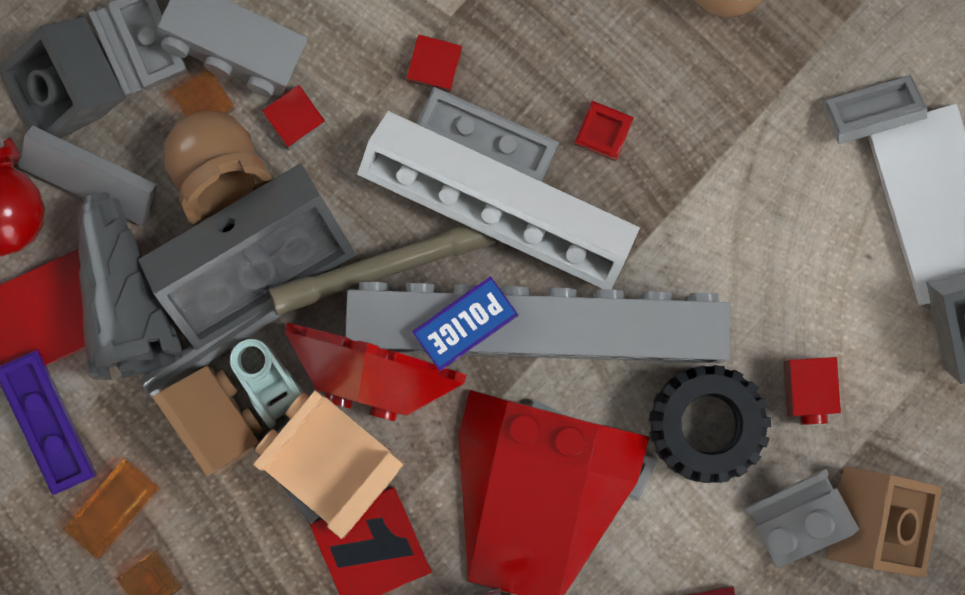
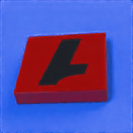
(376, 552)

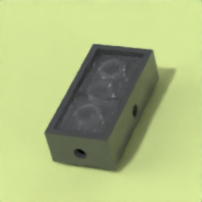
(228, 262)

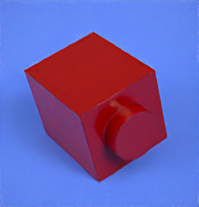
(812, 389)

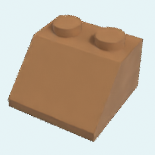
(210, 419)
(893, 520)

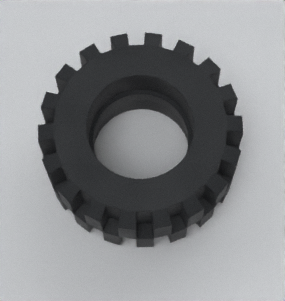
(749, 419)

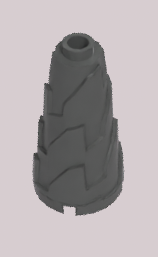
(120, 313)

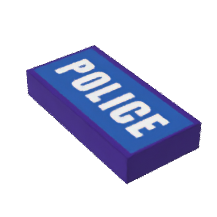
(465, 323)

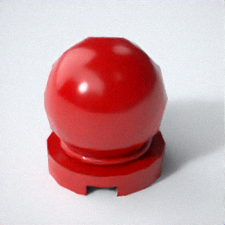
(20, 204)

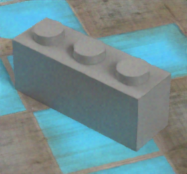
(232, 42)

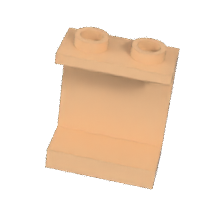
(328, 461)

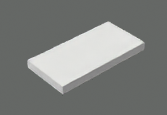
(925, 192)

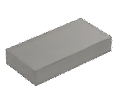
(874, 109)

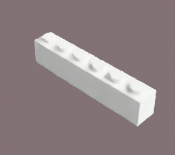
(497, 200)

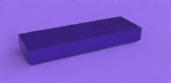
(45, 422)

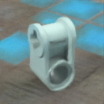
(267, 383)

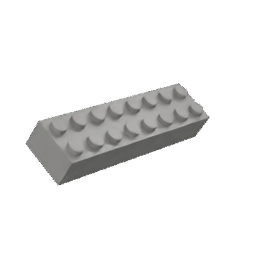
(555, 323)

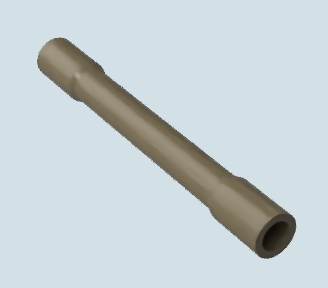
(311, 289)

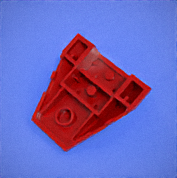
(539, 492)

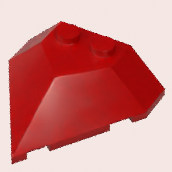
(370, 374)

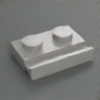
(129, 40)
(802, 519)

